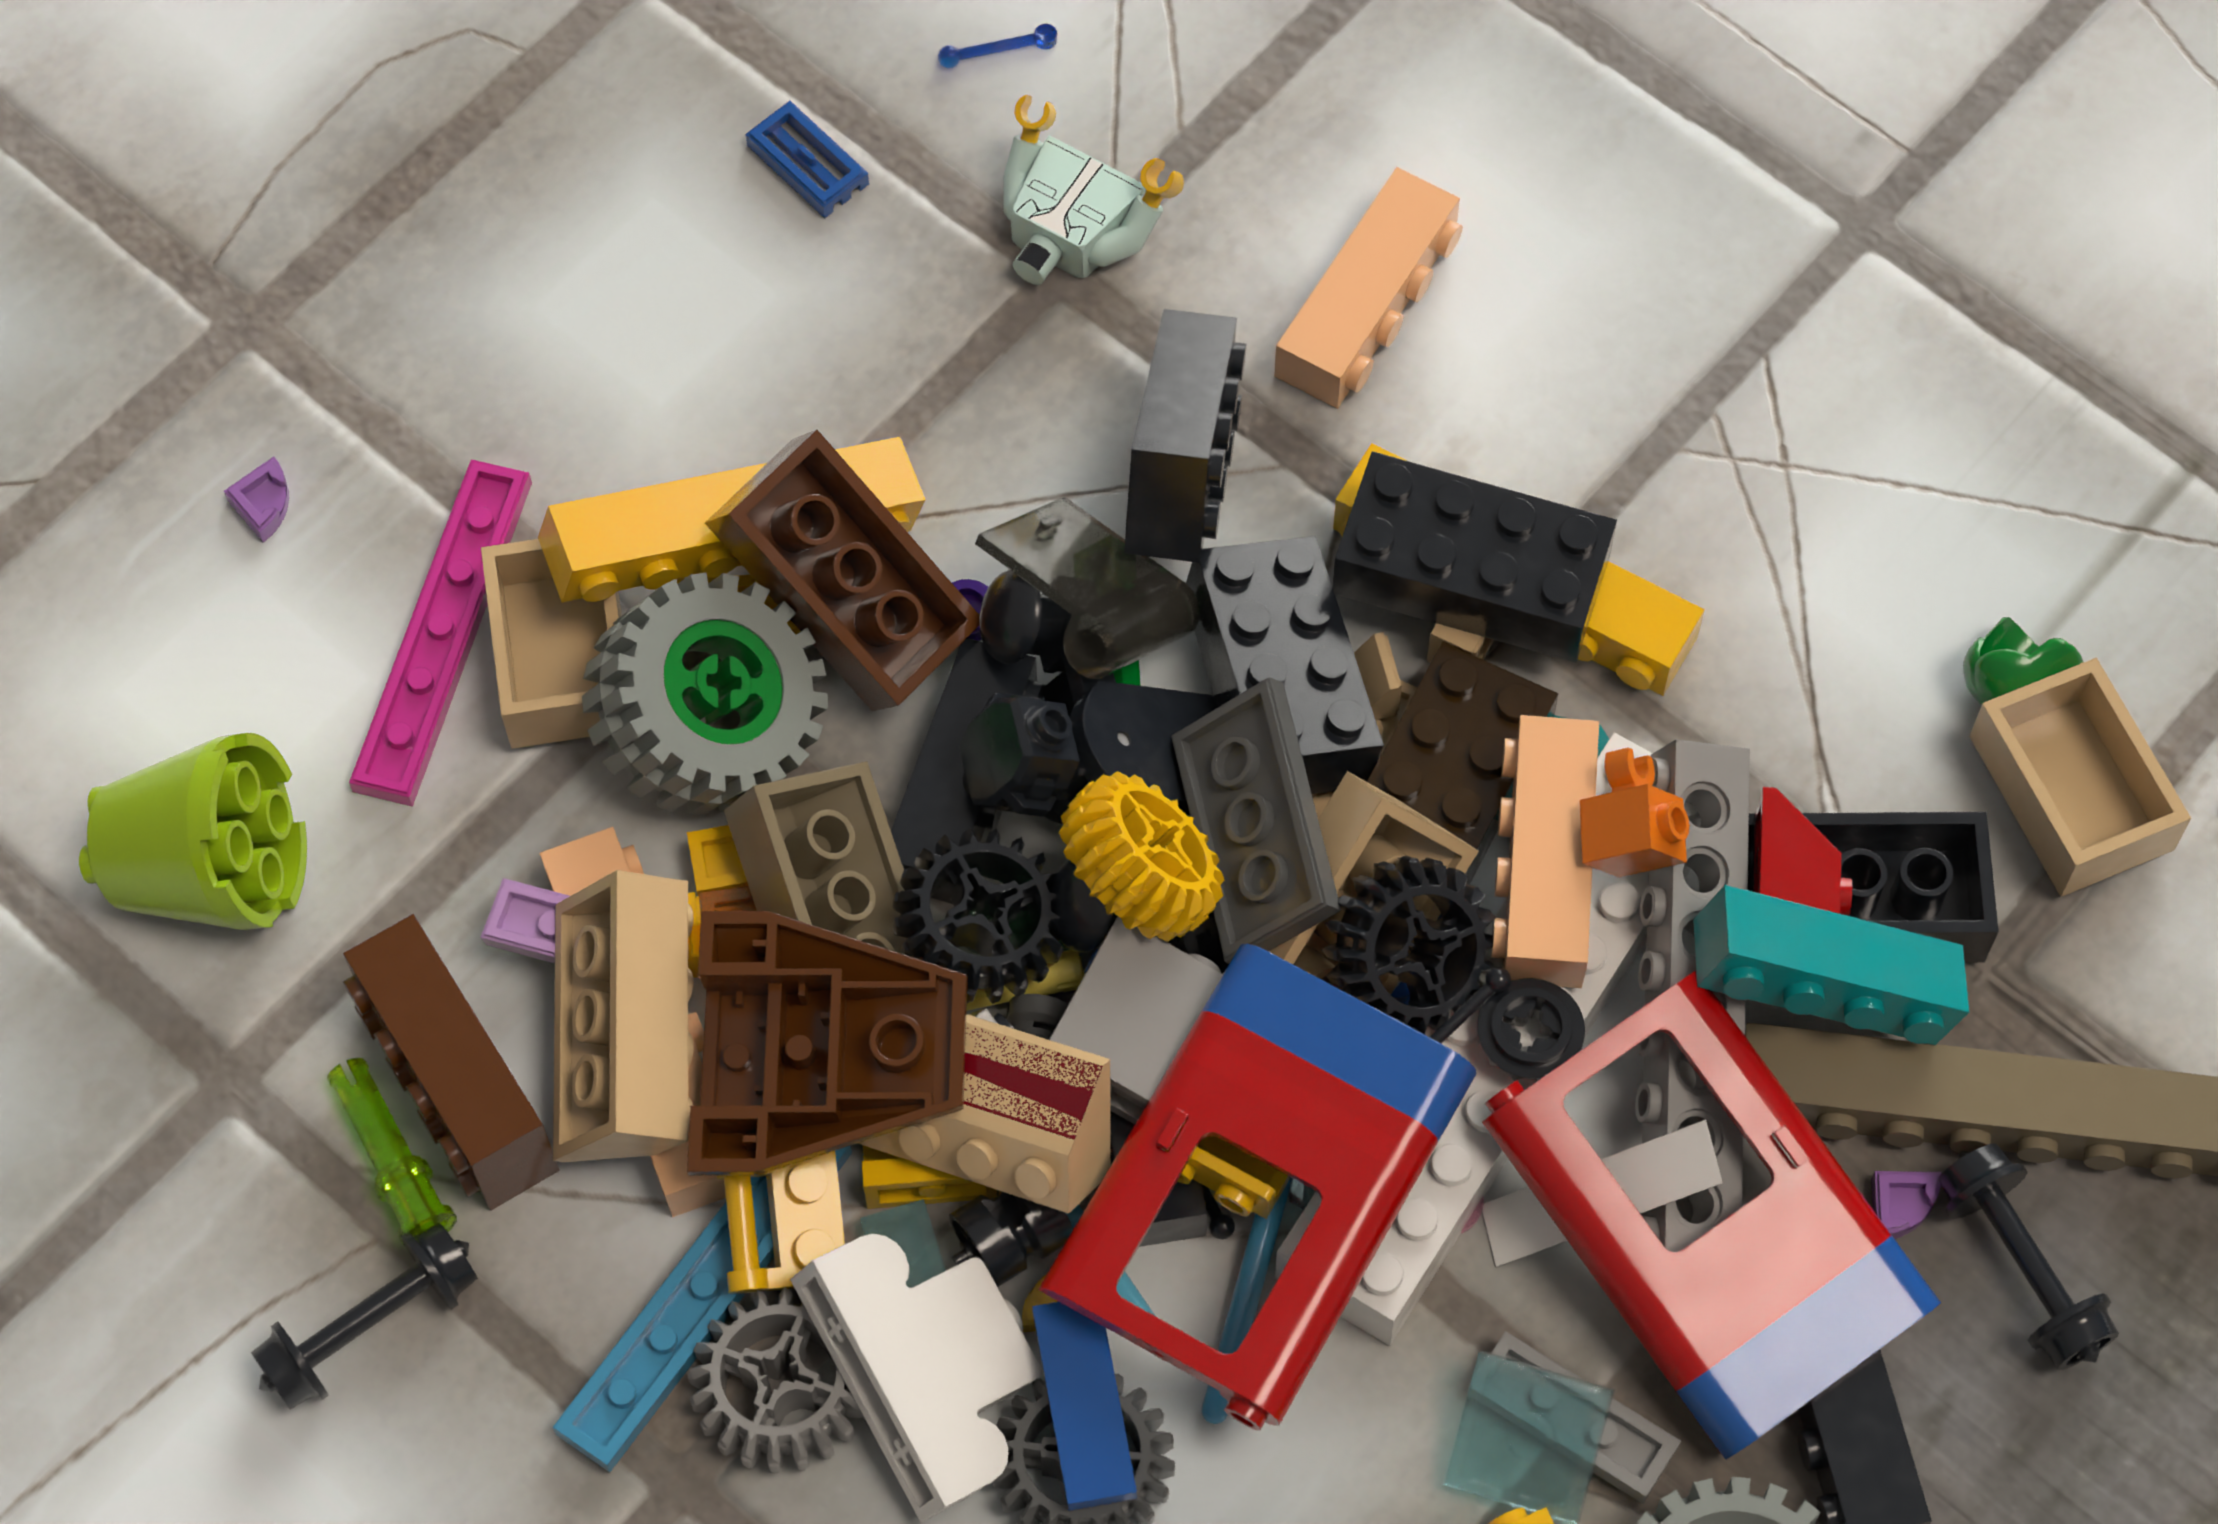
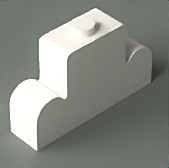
(921, 1363)

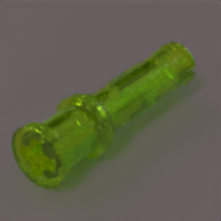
(401, 1176)

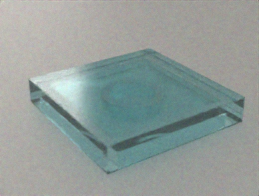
(1529, 1437)

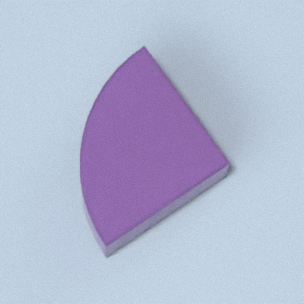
(261, 498)
(1903, 1198)

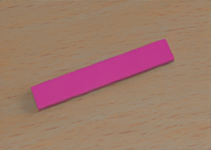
(438, 636)

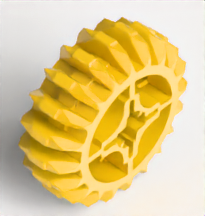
(1141, 856)

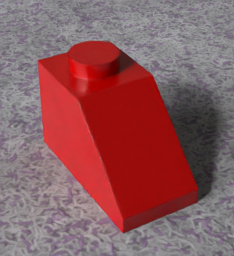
(1795, 858)

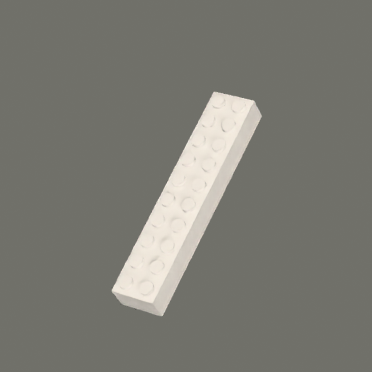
(1466, 1154)

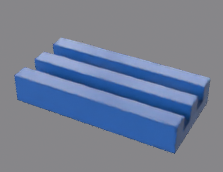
(836, 189)

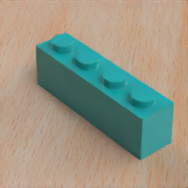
(1830, 965)

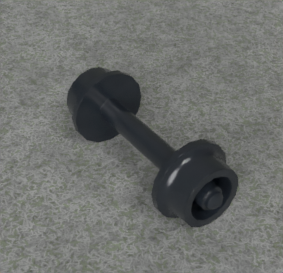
(438, 1264)
(2075, 1330)

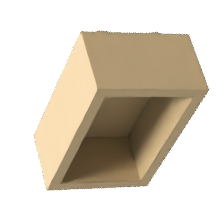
(540, 645)
(2079, 777)

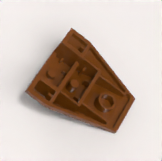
(816, 1043)

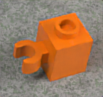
(1636, 823)

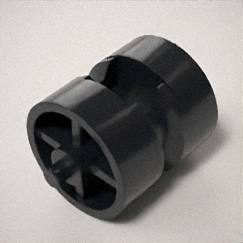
(1007, 1232)

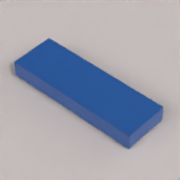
(1084, 1407)

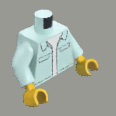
(1073, 207)

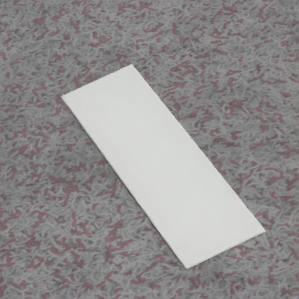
(1647, 1173)

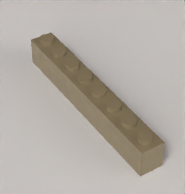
(1987, 1097)

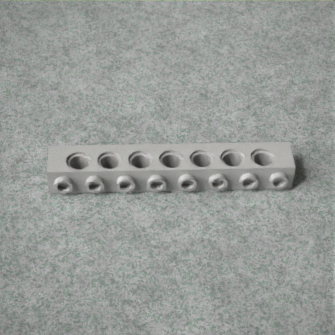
(1717, 785)

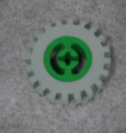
(656, 706)

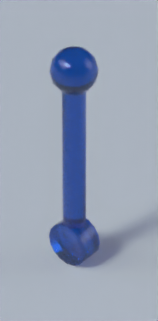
(1043, 37)

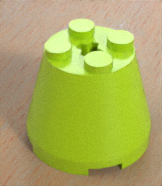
(200, 836)

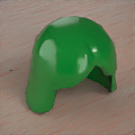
(2012, 660)

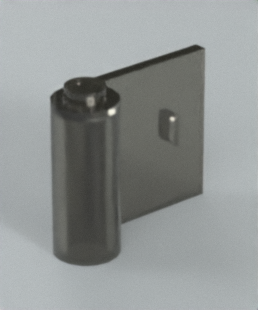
(1117, 600)

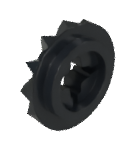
(1559, 1020)

